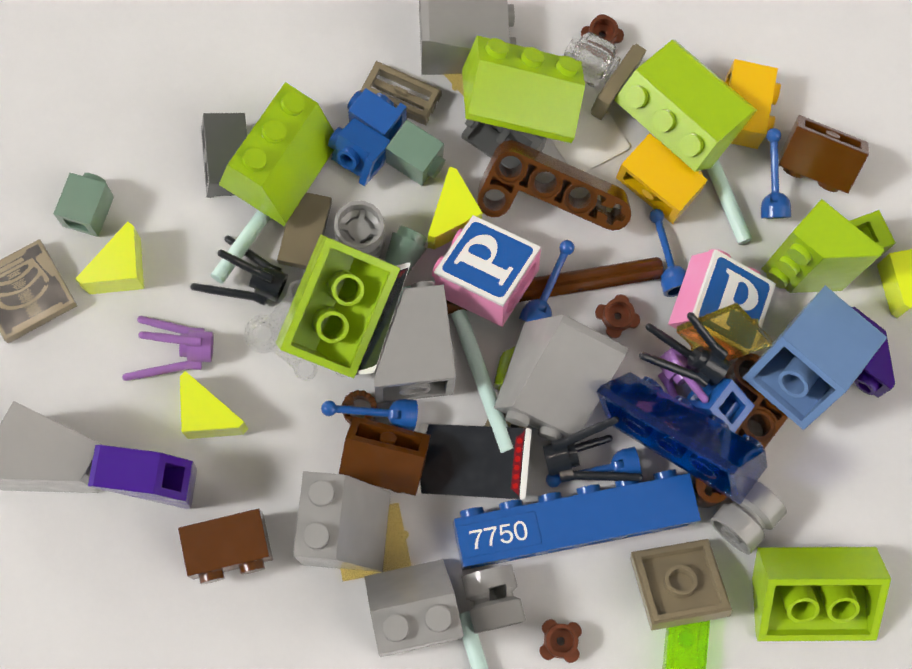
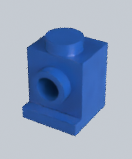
(377, 112)
(359, 149)
(725, 402)

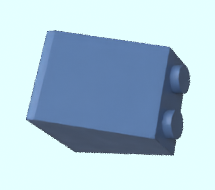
(815, 358)

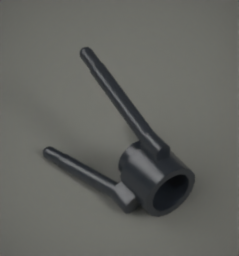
(266, 278)
(705, 364)
(563, 456)

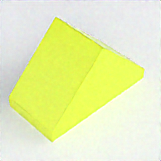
(452, 211)
(116, 266)
(896, 278)
(205, 414)

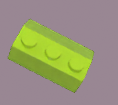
(523, 89)
(685, 106)
(280, 155)
(821, 253)
(337, 306)
(819, 593)

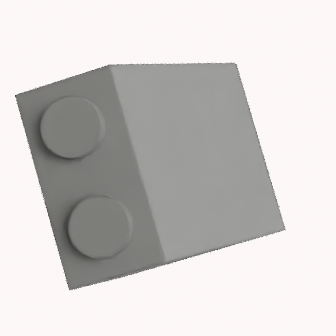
(451, 28)
(418, 348)
(557, 375)
(43, 454)
(341, 523)
(413, 608)

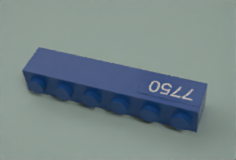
(575, 520)

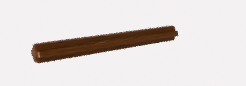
(591, 279)

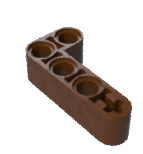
(556, 192)
(763, 412)

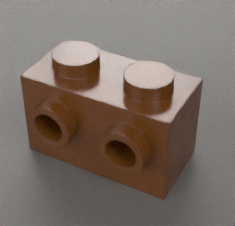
(823, 155)
(384, 455)
(225, 545)

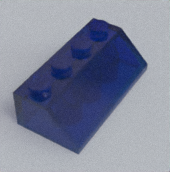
(684, 435)

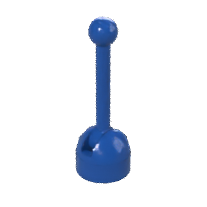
(775, 204)
(672, 276)
(539, 308)
(401, 413)
(622, 461)

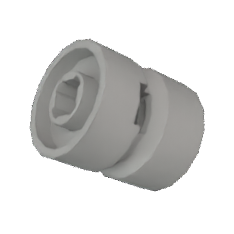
(361, 227)
(744, 522)
(498, 613)

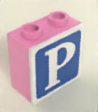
(487, 270)
(719, 281)

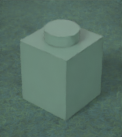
(415, 153)
(84, 203)

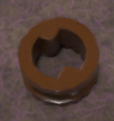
(352, 396)

